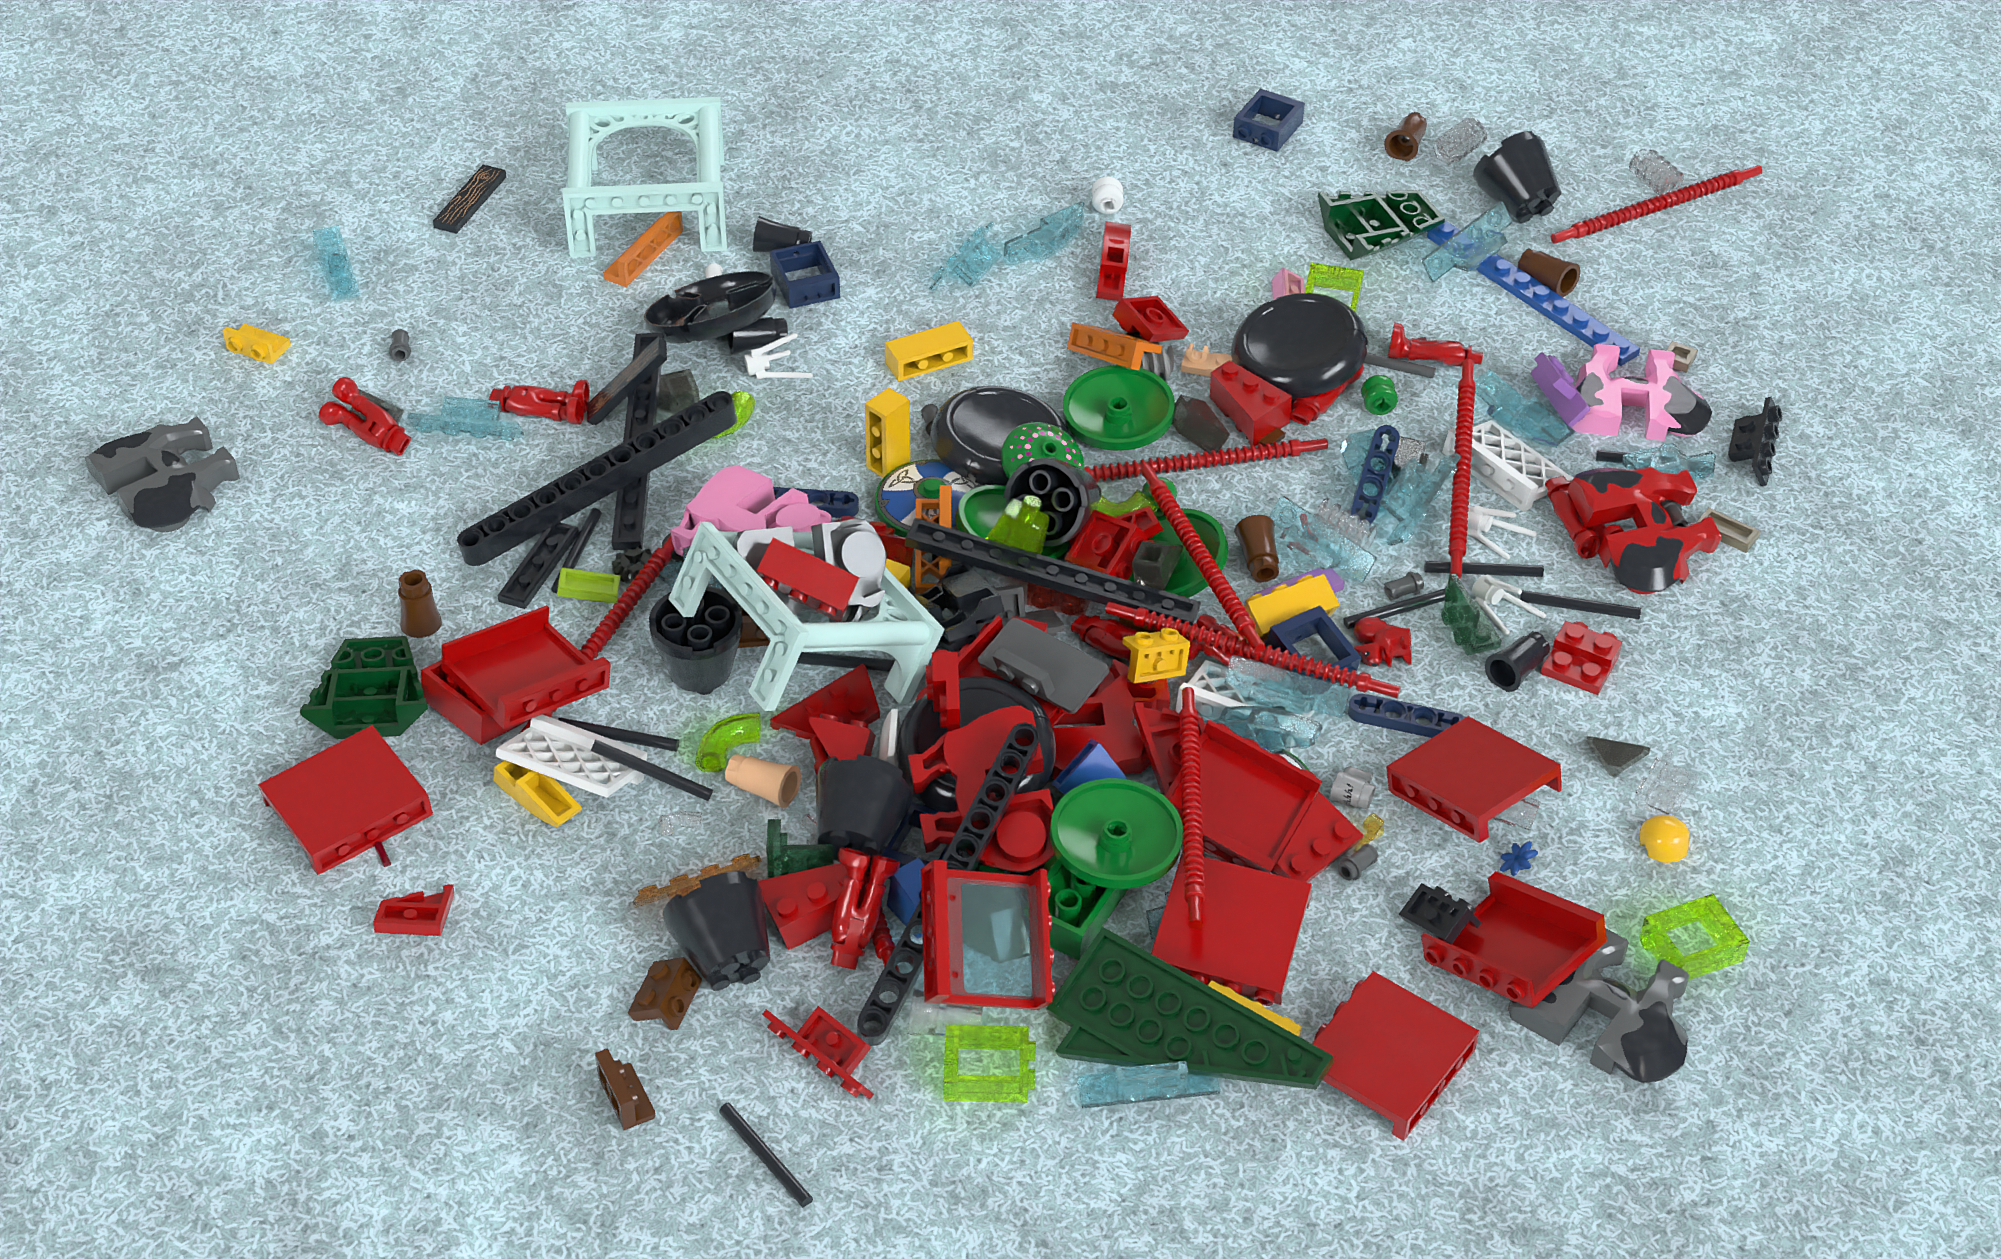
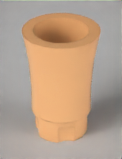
(764, 778)

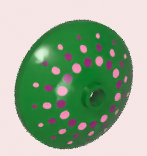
(1030, 443)

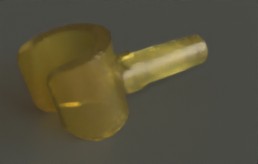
(1374, 826)

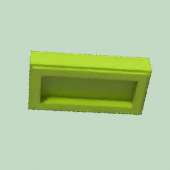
(588, 585)

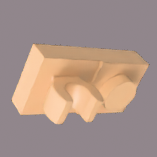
(1201, 361)

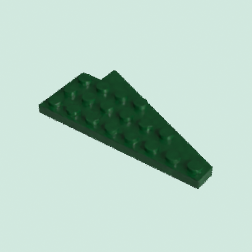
(1146, 1012)

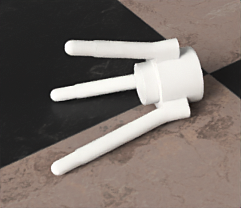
(758, 361)
(1480, 520)
(1490, 590)

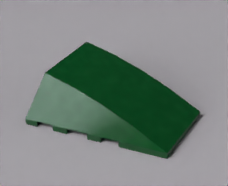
(1376, 222)
(367, 686)

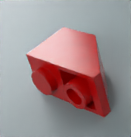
(843, 739)

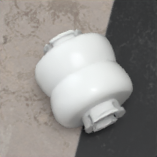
(1107, 195)

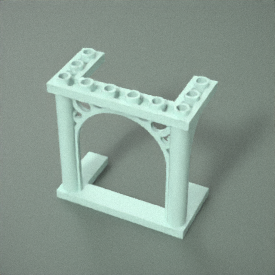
(606, 117)
(899, 628)

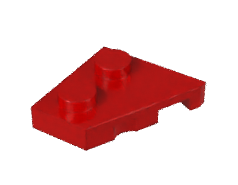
(415, 913)

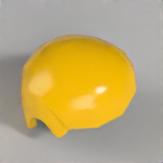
(1665, 838)

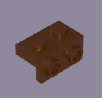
(666, 992)

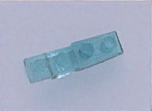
(1052, 236)
(1525, 417)
(1271, 727)

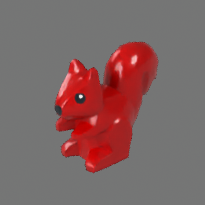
(1382, 642)

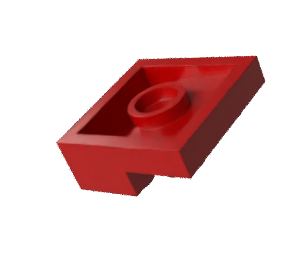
(1150, 318)
(1106, 545)
(1582, 657)
(943, 687)

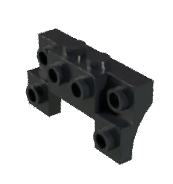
(967, 598)

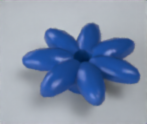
(1518, 858)

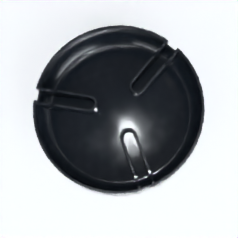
(712, 306)
(1301, 343)
(976, 422)
(977, 698)

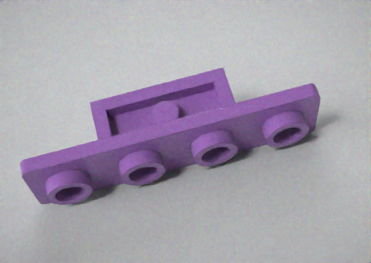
(1559, 389)

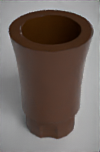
(1406, 137)
(1551, 271)
(1258, 545)
(417, 605)

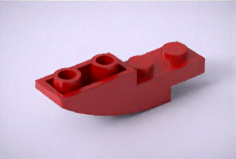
(1113, 261)

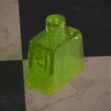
(1021, 525)

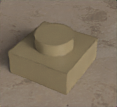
(1683, 356)

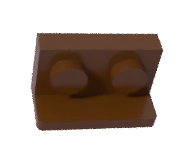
(623, 1090)

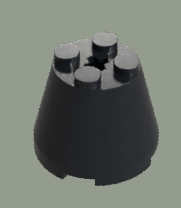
(1520, 176)
(1064, 491)
(701, 647)
(860, 804)
(722, 928)

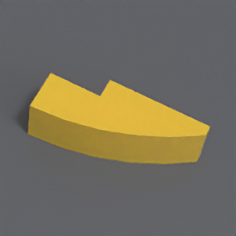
(536, 793)

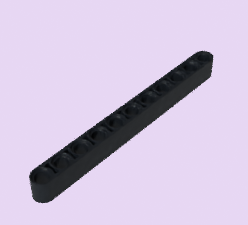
(597, 479)
(966, 837)

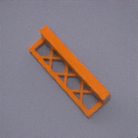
(645, 249)
(1109, 345)
(944, 519)

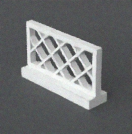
(1503, 474)
(1212, 703)
(570, 743)

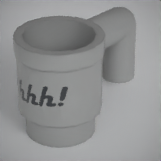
(1353, 788)

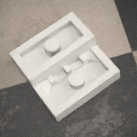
(889, 738)

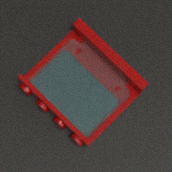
(986, 938)

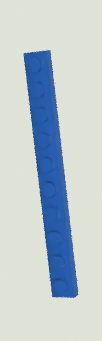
(1544, 299)

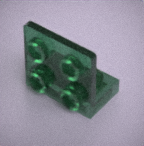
(1467, 620)
(789, 859)

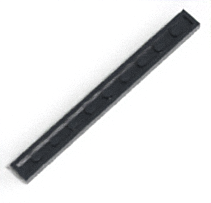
(640, 416)
(1047, 571)

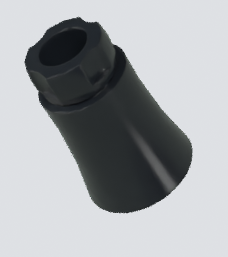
(775, 235)
(757, 334)
(1514, 663)

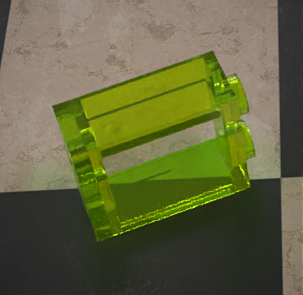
(1336, 278)
(1708, 910)
(988, 1087)

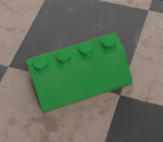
(1077, 910)

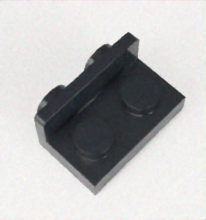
(1438, 913)

